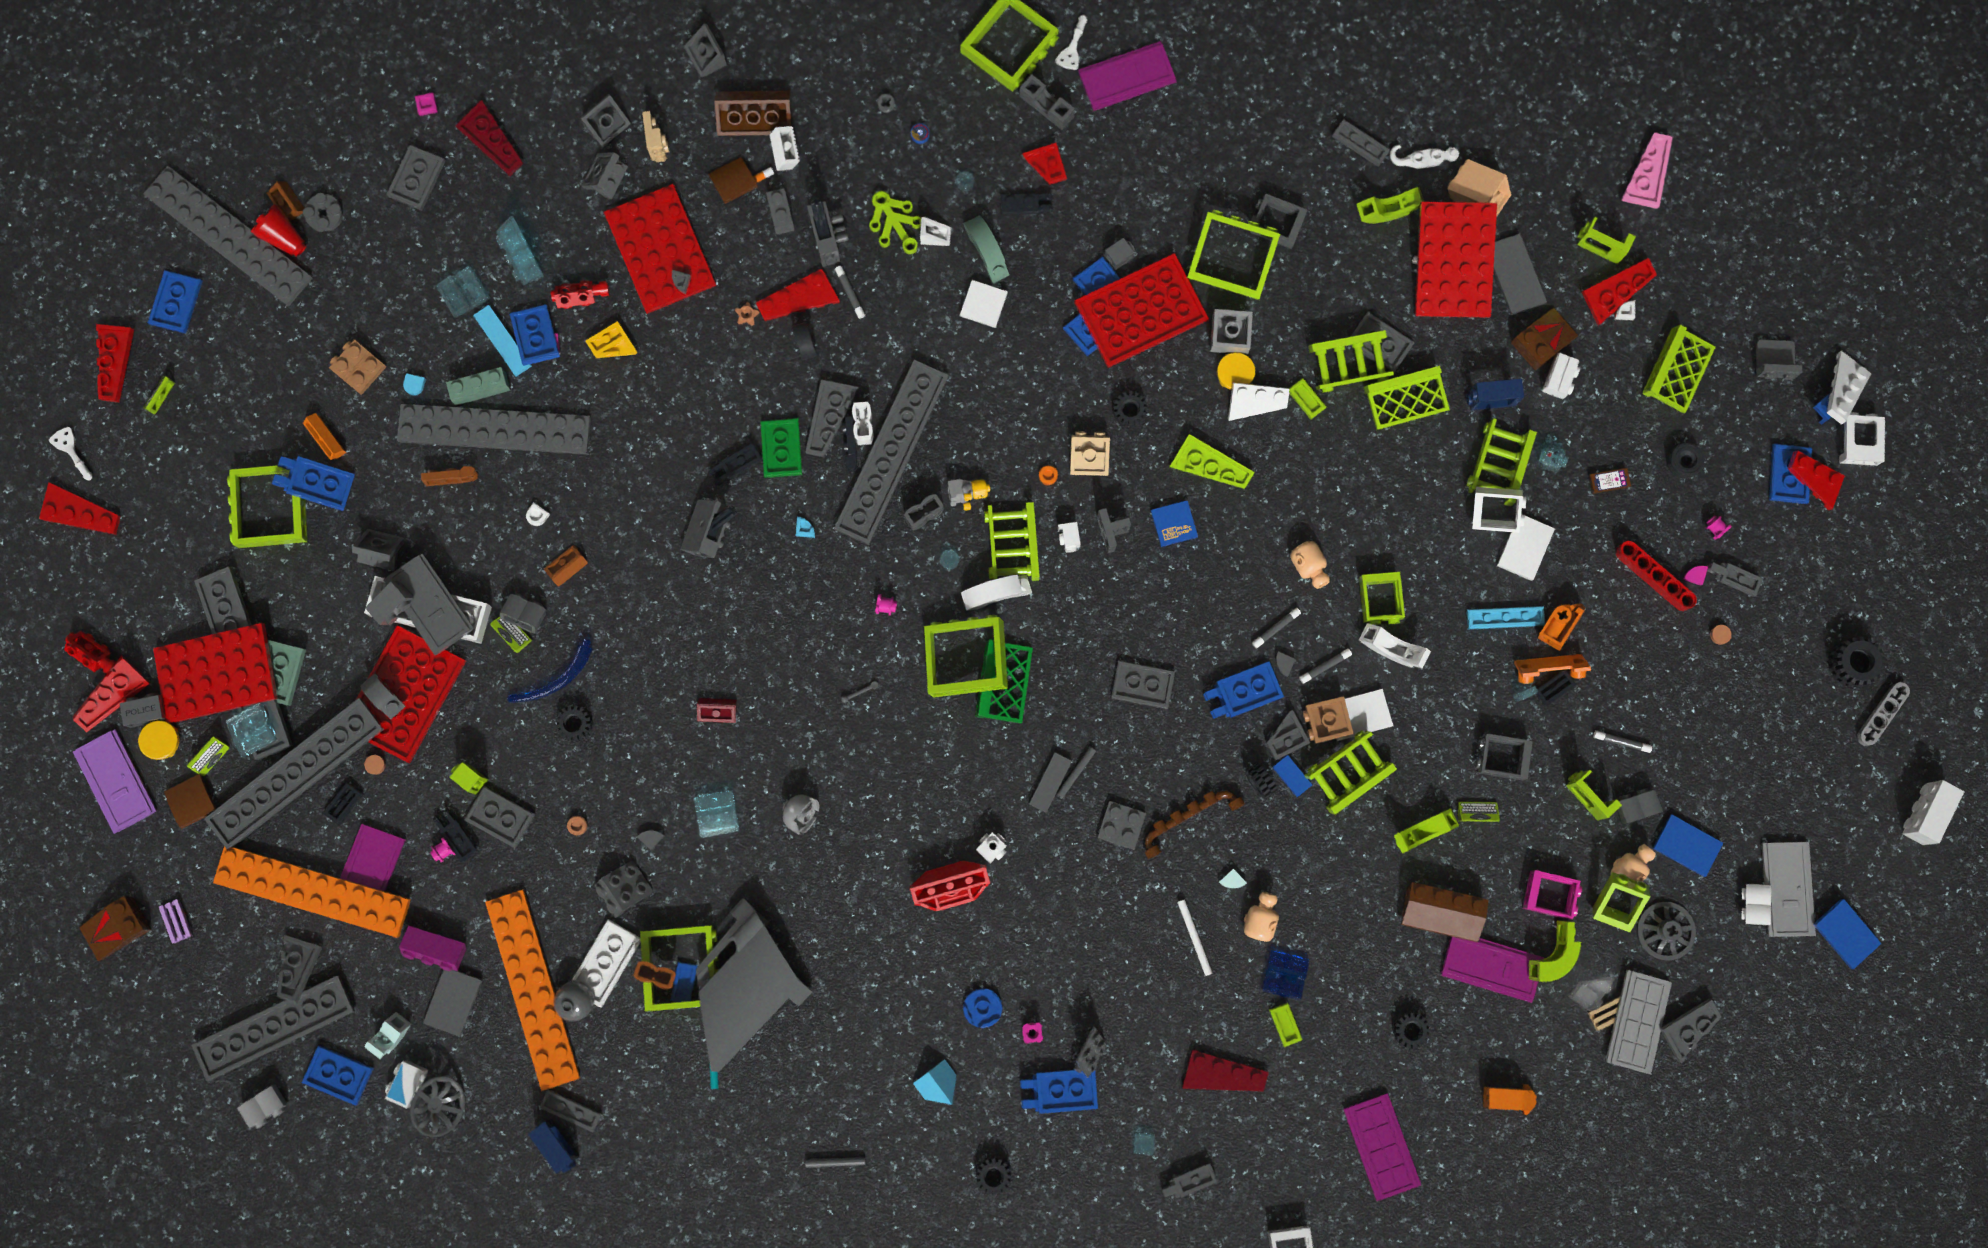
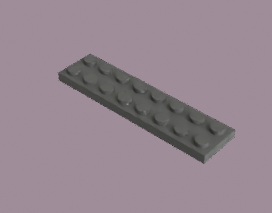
(272, 1028)

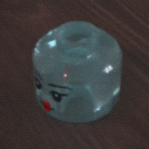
(1553, 458)

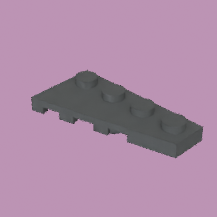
(828, 415)

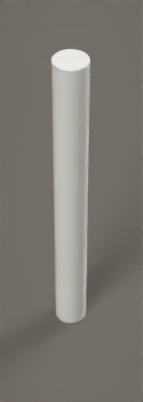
(1195, 938)

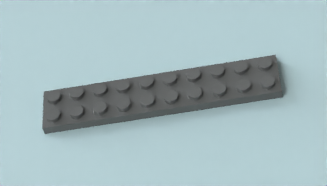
(228, 236)
(494, 429)
(891, 452)
(226, 612)
(294, 773)

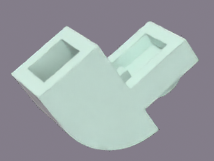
(388, 1036)

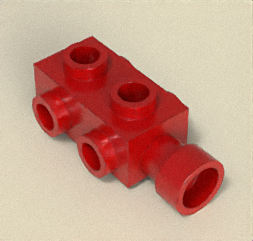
(577, 295)
(88, 651)

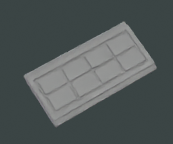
(1789, 874)
(1638, 1022)

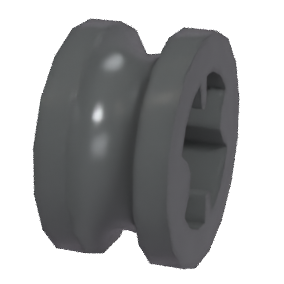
(891, 103)

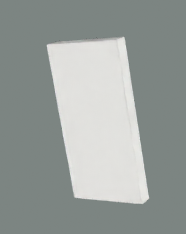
(607, 960)

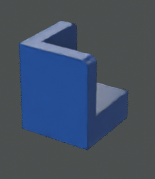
(1821, 409)

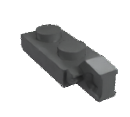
(1736, 578)
(1190, 1182)

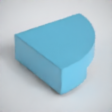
(804, 528)

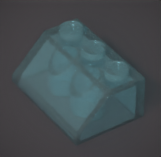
(518, 252)

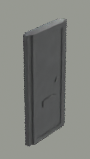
(434, 608)

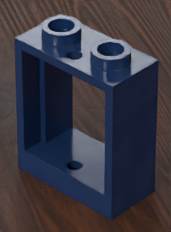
(1495, 394)
(554, 1146)

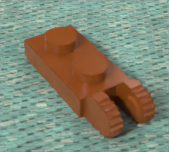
(450, 476)

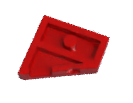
(1047, 163)

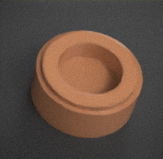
(1720, 634)
(375, 764)
(577, 825)

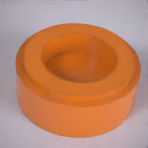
(1048, 475)

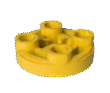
(1235, 368)
(159, 740)

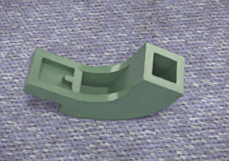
(988, 248)

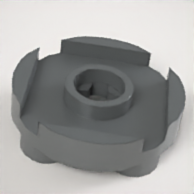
(321, 202)

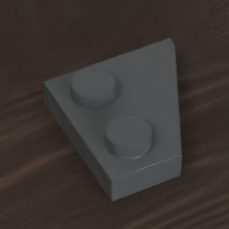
(1287, 737)

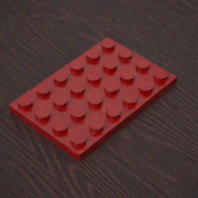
(653, 242)
(1455, 259)
(1141, 310)
(215, 673)
(419, 682)

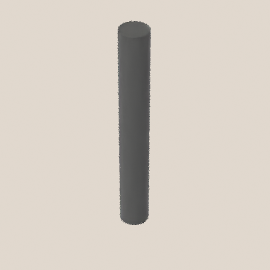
(1076, 772)
(835, 1162)

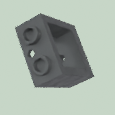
(1285, 207)
(1523, 758)

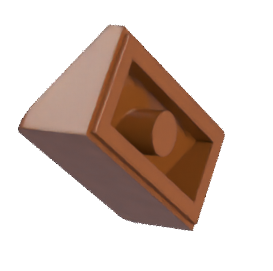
(285, 198)
(565, 566)

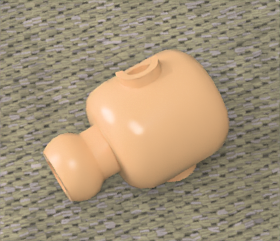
(1310, 563)
(1635, 865)
(1261, 919)

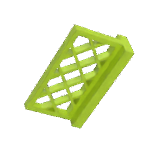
(1667, 358)
(1399, 383)

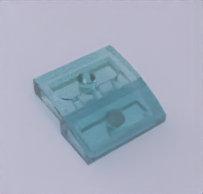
(462, 291)
(251, 730)
(716, 813)

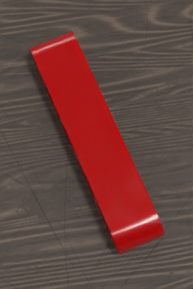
(1665, 577)

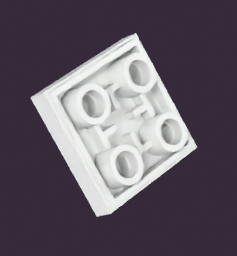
(983, 303)

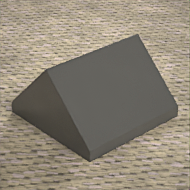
(705, 52)
(605, 121)

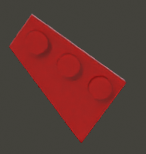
(1818, 477)

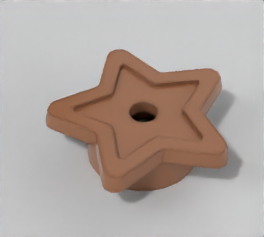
(746, 309)

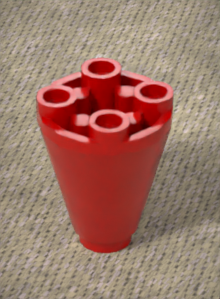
(279, 231)

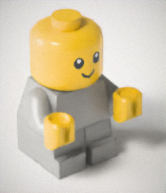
(965, 490)

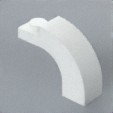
(996, 590)
(1393, 648)

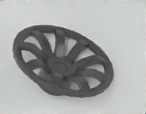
(1667, 931)
(434, 1104)

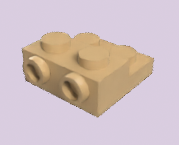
(655, 140)
(1089, 454)

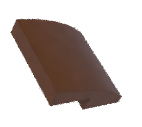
(733, 180)
(190, 801)

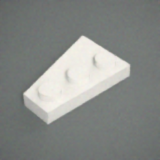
(1256, 399)

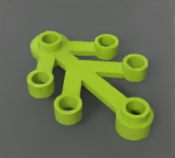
(893, 219)

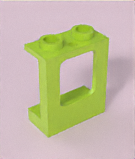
(1618, 249)
(1594, 804)

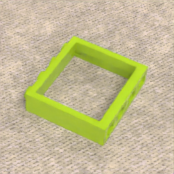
(986, 23)
(1251, 226)
(234, 501)
(968, 686)
(646, 951)

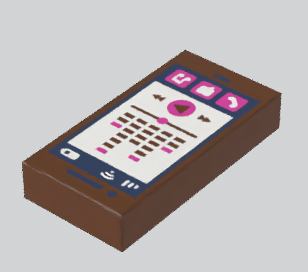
(1609, 480)

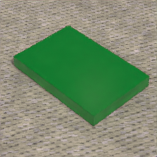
(781, 448)

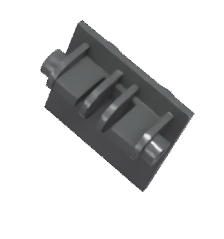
(1090, 1053)

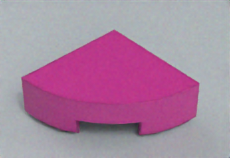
(1696, 575)

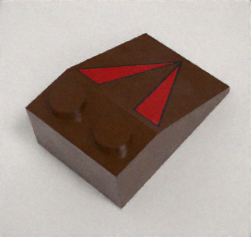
(1544, 339)
(114, 927)

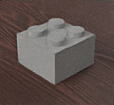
(1231, 331)

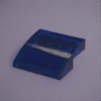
(1285, 975)

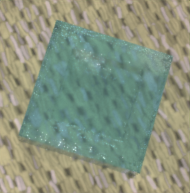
(1525, 694)
(1143, 1144)

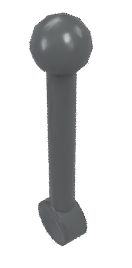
(874, 685)

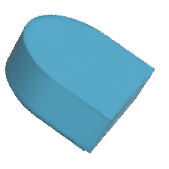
(414, 384)

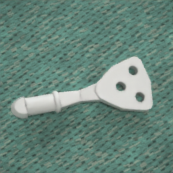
(1071, 50)
(70, 449)

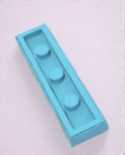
(501, 339)
(1505, 617)

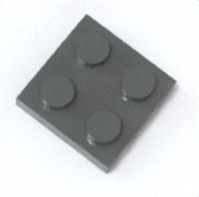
(1121, 825)

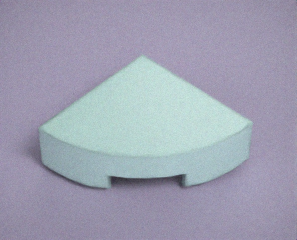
(1232, 880)

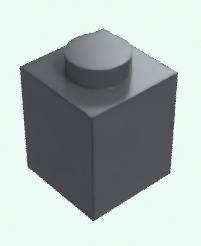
(1119, 253)

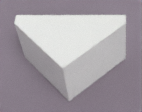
(934, 233)

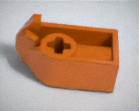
(1556, 630)
(1510, 1098)

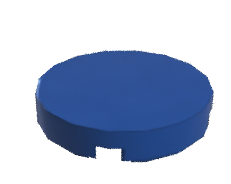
(982, 1008)

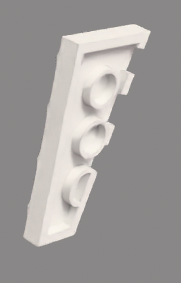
(1847, 387)

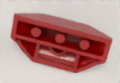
(950, 885)

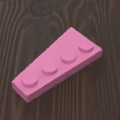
(1650, 173)

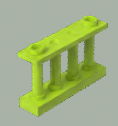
(1339, 346)
(1520, 458)
(1028, 532)
(1352, 791)

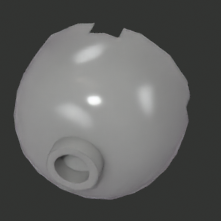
(799, 813)

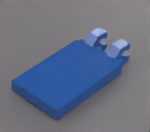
(315, 482)
(1245, 691)
(1061, 1092)

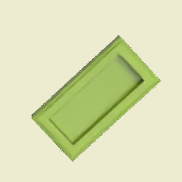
(1306, 398)
(1285, 1024)

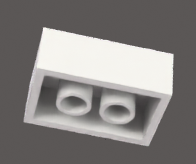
(1932, 812)

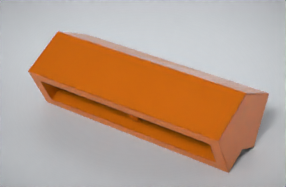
(324, 436)

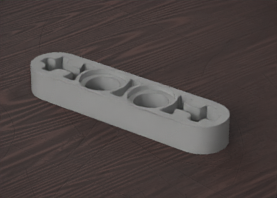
(1881, 712)

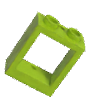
(1382, 578)
(1613, 916)

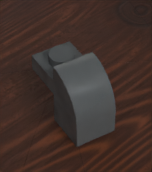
(382, 696)

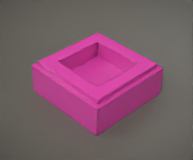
(426, 104)

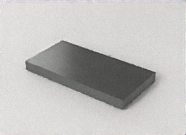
(1516, 275)

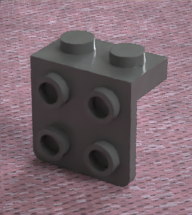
(1776, 359)
(623, 888)

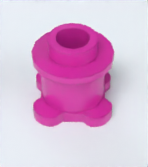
(1717, 526)
(885, 605)
(441, 850)
(1037, 1038)

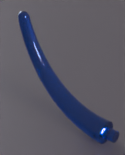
(575, 667)

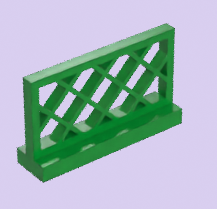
(988, 672)

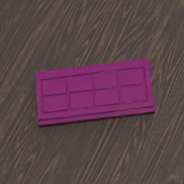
(1127, 76)
(372, 858)
(1490, 967)
(1382, 1147)

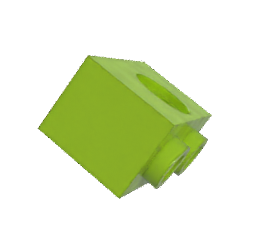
(468, 778)

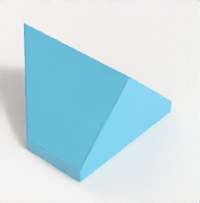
(938, 1084)

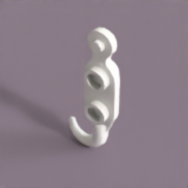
(1424, 158)

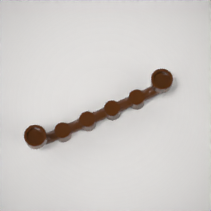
(1193, 809)

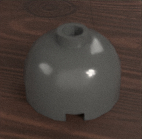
(573, 1001)

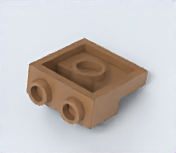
(357, 366)
(1328, 720)

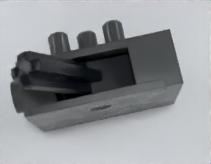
(824, 233)
(707, 527)

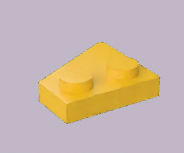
(611, 343)

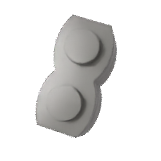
(263, 1106)

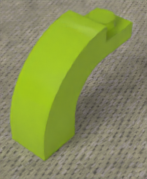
(1382, 210)
(1426, 830)
(1561, 959)

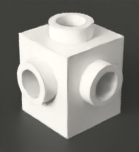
(986, 852)

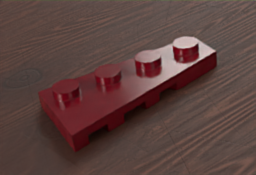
(488, 137)
(1221, 1074)

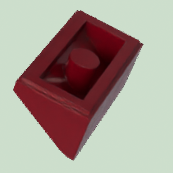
(716, 710)

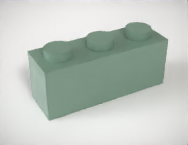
(478, 386)

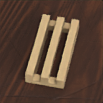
(1595, 1020)

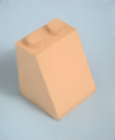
(1479, 185)

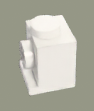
(1069, 536)

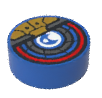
(920, 133)

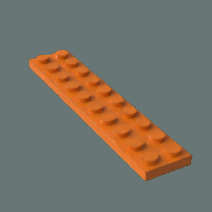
(312, 891)
(532, 990)

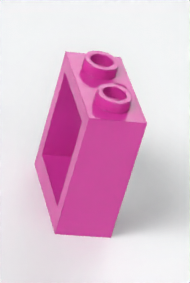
(1533, 888)

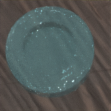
(965, 181)
(949, 559)

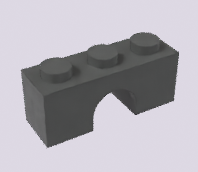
(1055, 110)

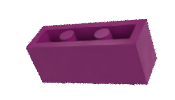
(432, 949)

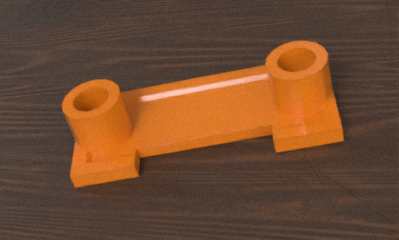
(1531, 667)

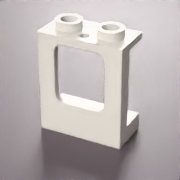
(1861, 453)

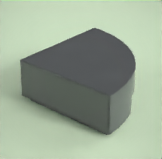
(681, 280)
(1284, 663)
(650, 838)

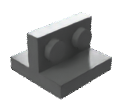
(605, 174)
(1110, 530)
(378, 549)

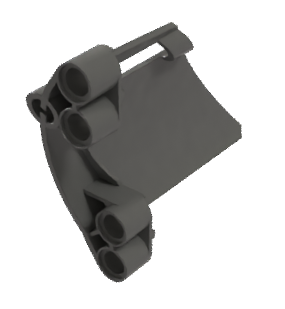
(745, 988)

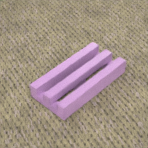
(168, 924)

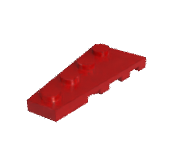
(1611, 293)
(798, 297)
(114, 351)
(71, 510)
(118, 684)

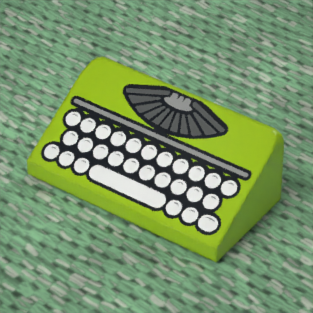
(159, 395)
(512, 634)
(208, 756)
(1478, 812)

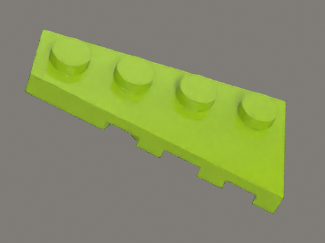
(1207, 462)

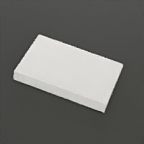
(1526, 548)
(1368, 712)

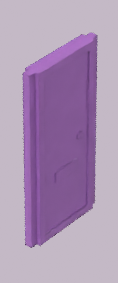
(114, 781)

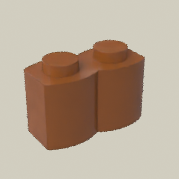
(649, 973)

